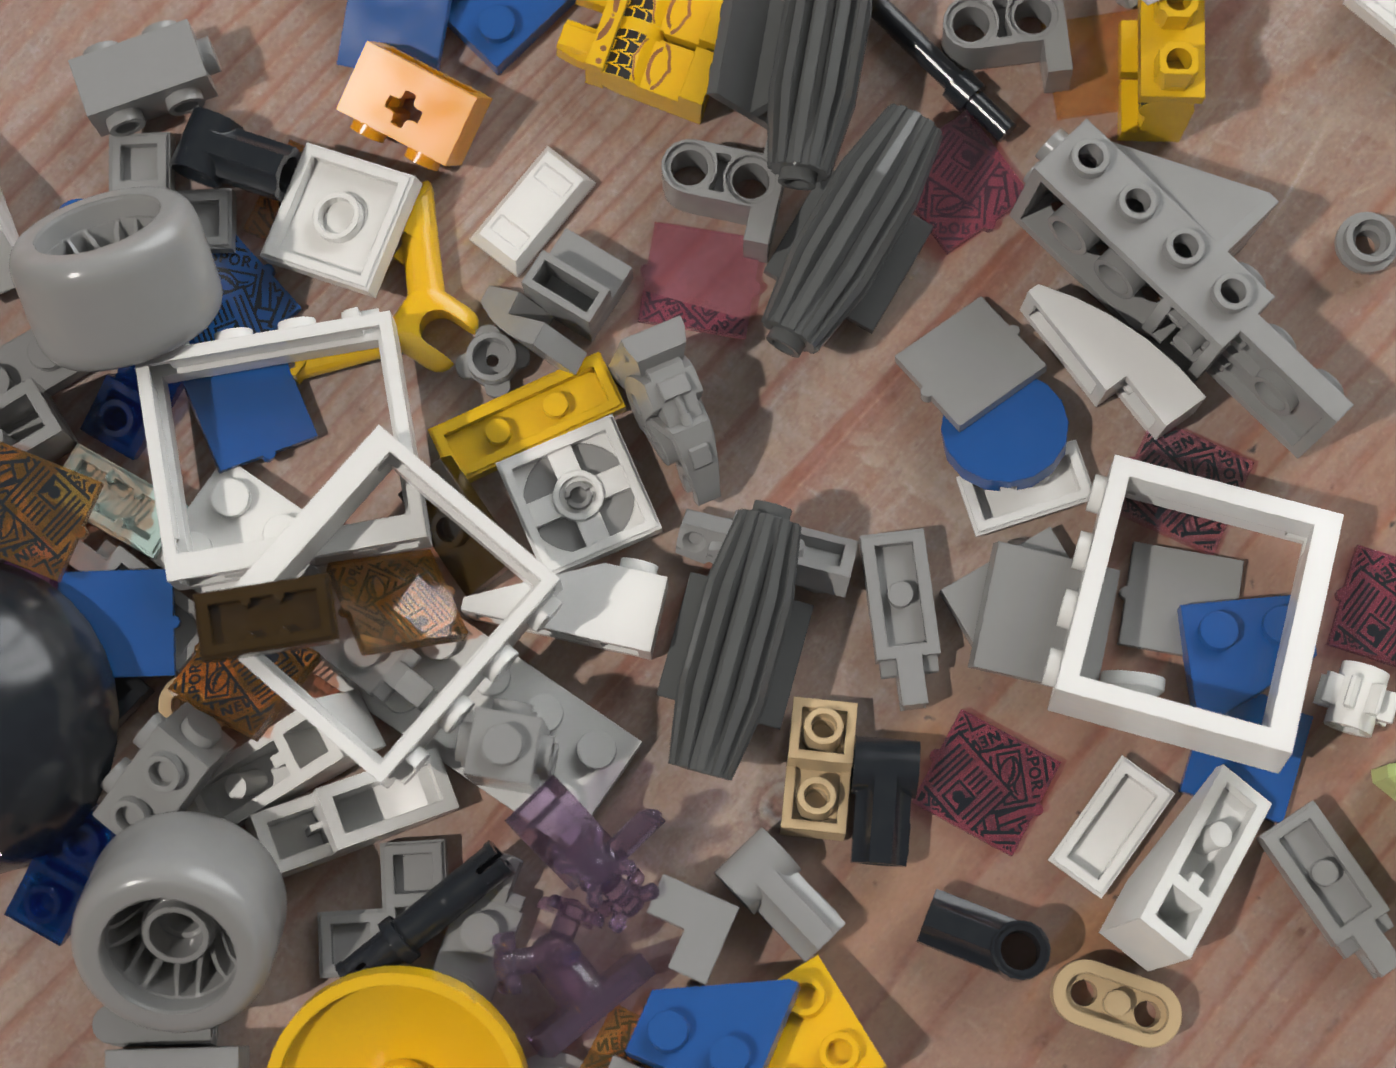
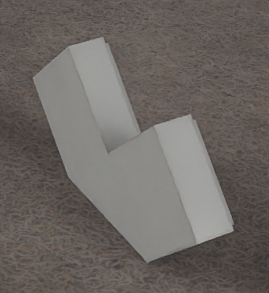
(145, 161)
(406, 875)

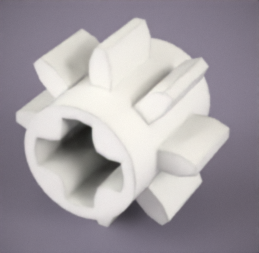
(1356, 698)

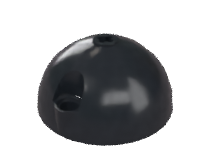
(53, 718)

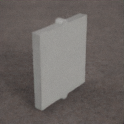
(970, 364)
(1160, 583)

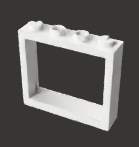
(240, 351)
(315, 527)
(1164, 720)

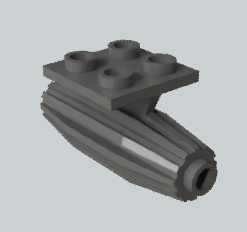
(793, 74)
(853, 236)
(736, 643)

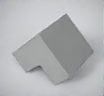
(577, 283)
(704, 922)

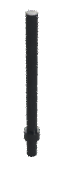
(961, 88)

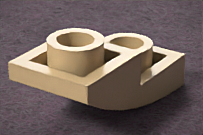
(818, 769)

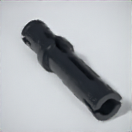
(407, 933)

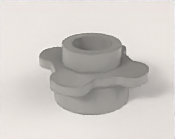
(489, 343)

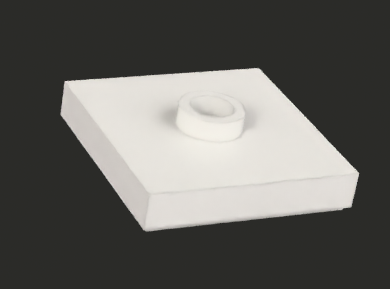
(341, 219)

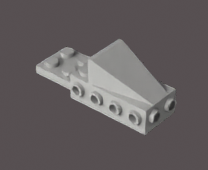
(1180, 237)

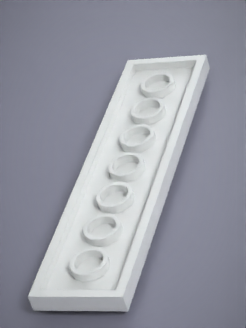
(591, 747)

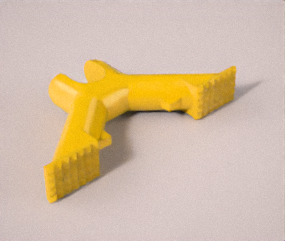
(423, 304)

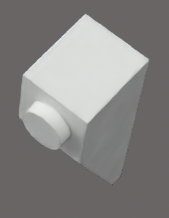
(600, 608)
(285, 761)
(1186, 873)

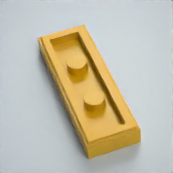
(528, 417)

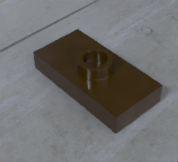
(463, 556)
(266, 618)

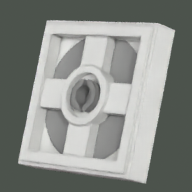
(579, 496)

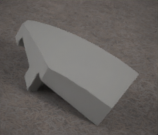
(532, 328)

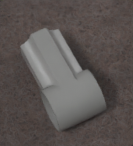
(770, 884)

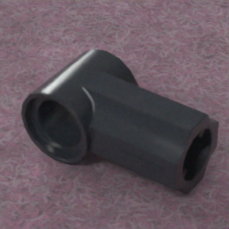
(221, 151)
(883, 785)
(977, 935)

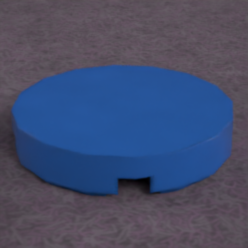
(1013, 442)

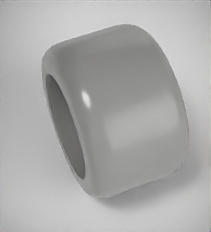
(116, 278)
(179, 922)

